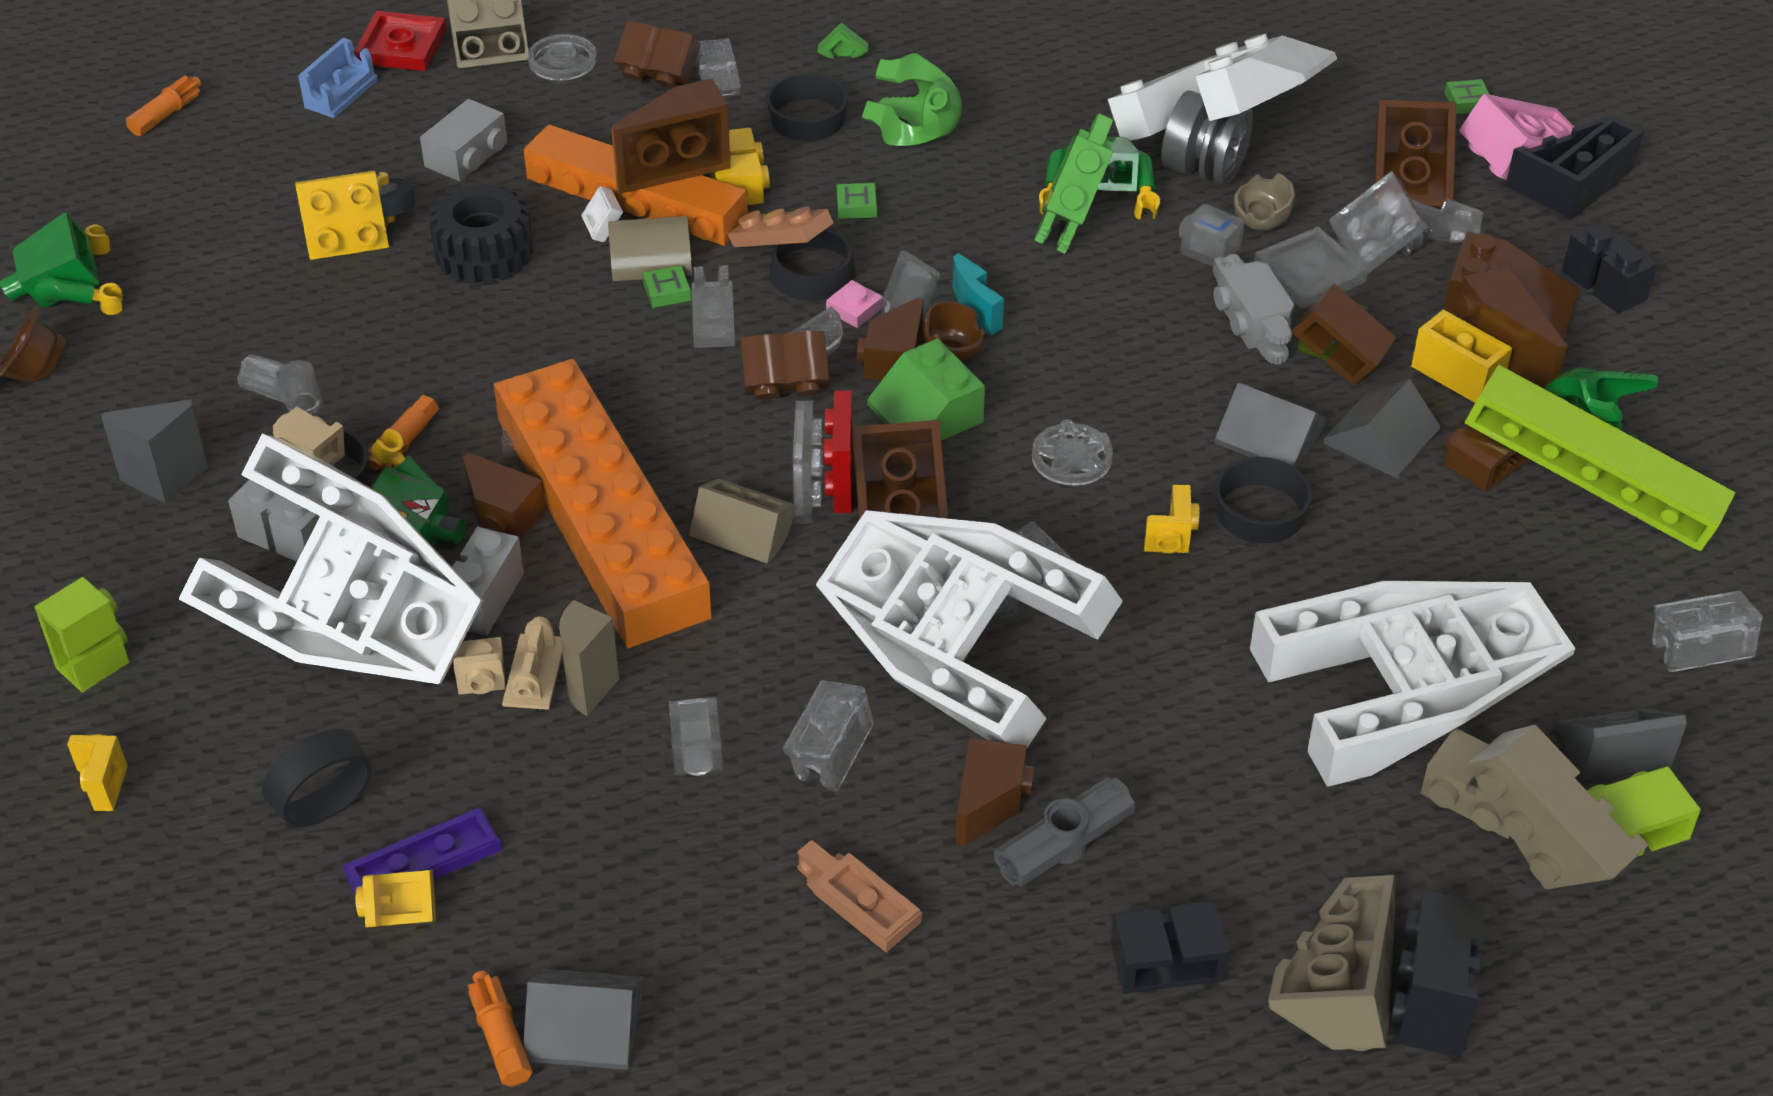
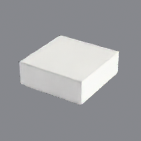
(600, 210)

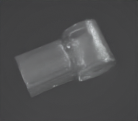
(288, 382)

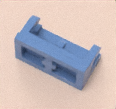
(336, 79)

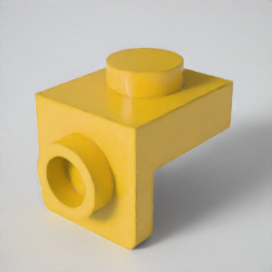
(1173, 532)
(396, 898)

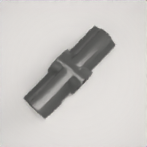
(1064, 831)

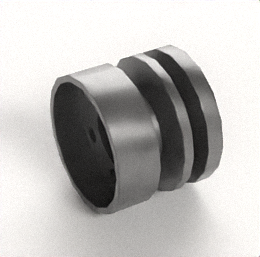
(1213, 145)

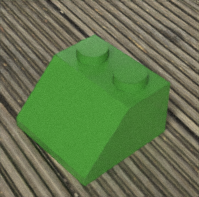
(930, 386)

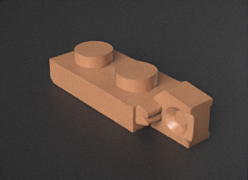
(858, 895)

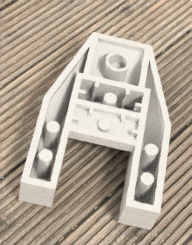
(1227, 82)
(928, 589)
(362, 590)
(1435, 642)

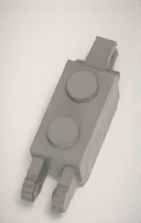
(1255, 305)

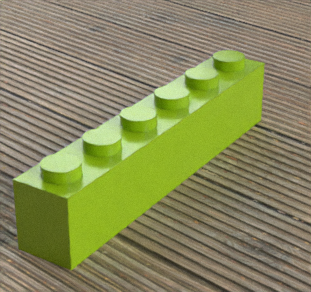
(1600, 458)

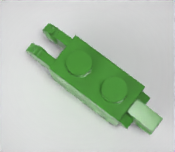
(1077, 181)

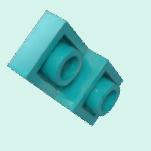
(970, 290)

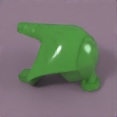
(929, 113)

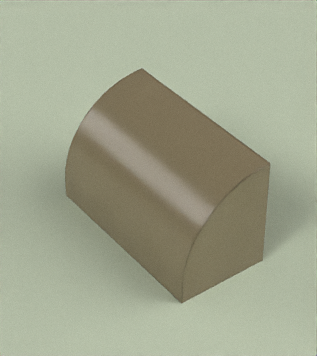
(648, 246)
(741, 520)
(588, 655)

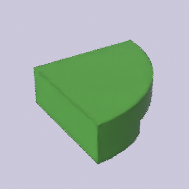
(842, 43)

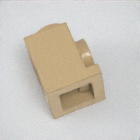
(311, 435)

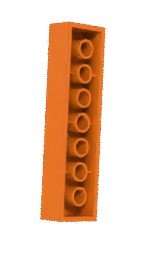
(603, 504)

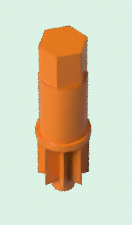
(170, 100)
(409, 426)
(496, 1020)

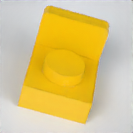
(100, 768)

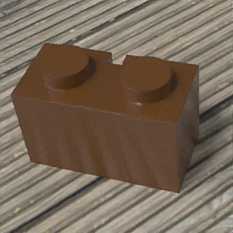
(1359, 334)

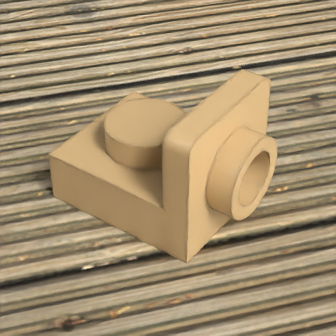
(480, 666)

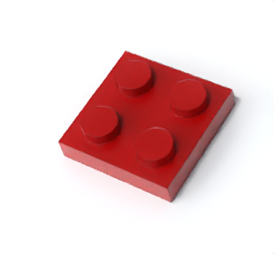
(402, 40)
(839, 451)

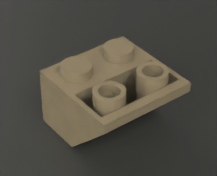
(487, 32)

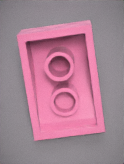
(1504, 124)

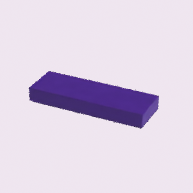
(436, 849)

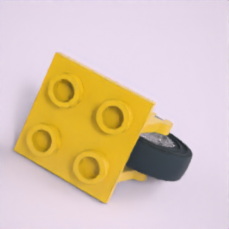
(351, 211)

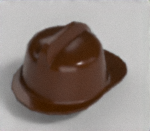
(32, 351)

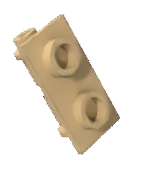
(534, 667)

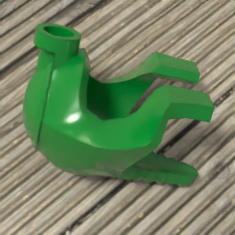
(1599, 390)

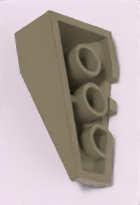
(1343, 968)

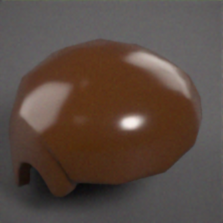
(955, 327)

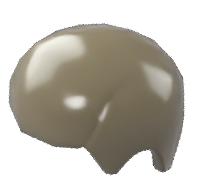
(1264, 202)

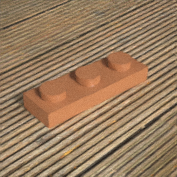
(779, 227)

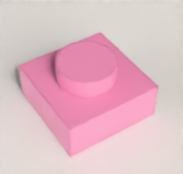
(855, 303)

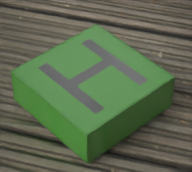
(1465, 94)
(856, 200)
(666, 286)

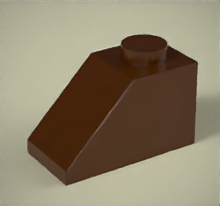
(890, 337)
(503, 496)
(991, 787)

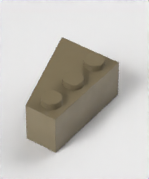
(1549, 813)

